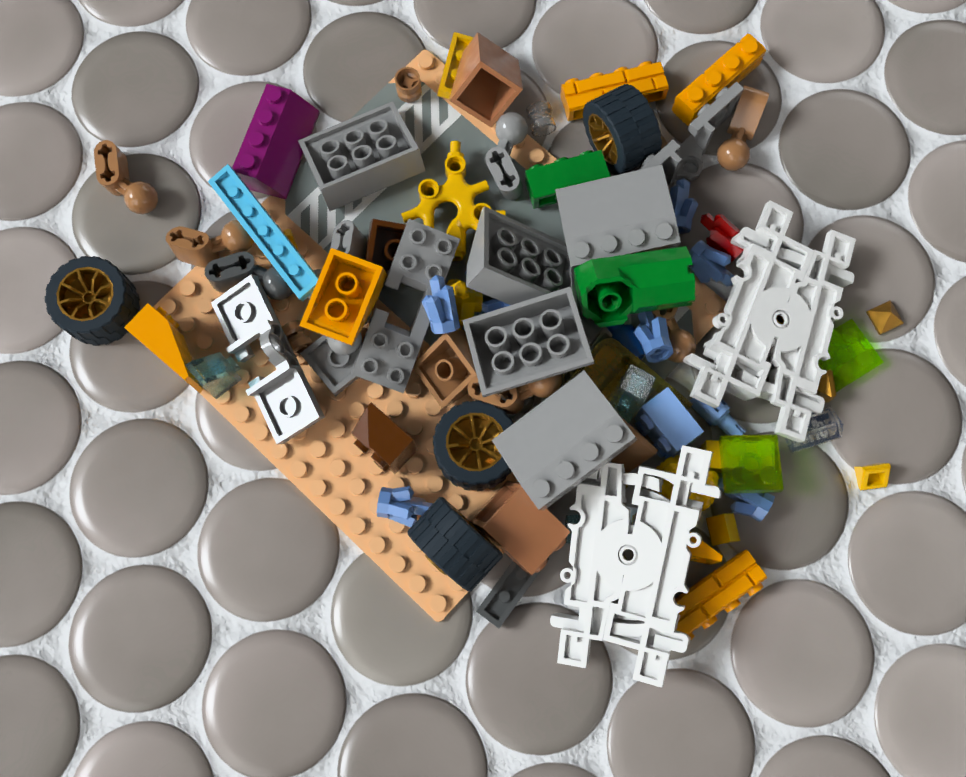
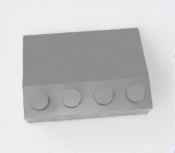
(362, 155)
(618, 216)
(516, 260)
(527, 342)
(563, 441)

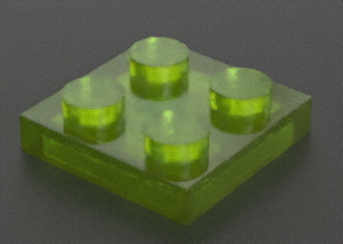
(850, 355)
(751, 464)

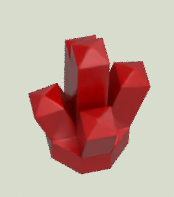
(721, 234)

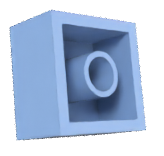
(667, 424)

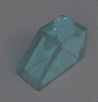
(215, 373)
(631, 392)

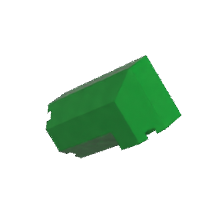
(634, 284)

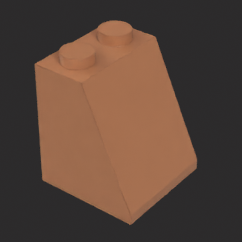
(486, 80)
(520, 528)

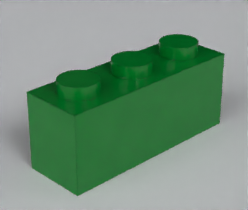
(564, 172)

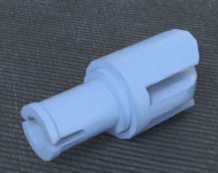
(718, 416)

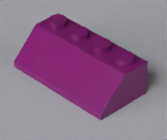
(271, 145)

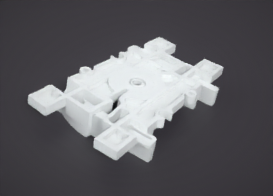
(783, 281)
(619, 590)

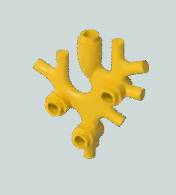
(455, 191)

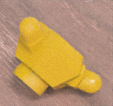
(466, 300)

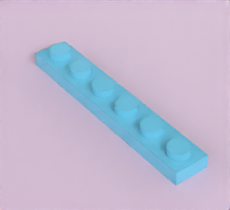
(265, 232)

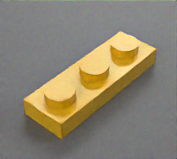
(457, 46)

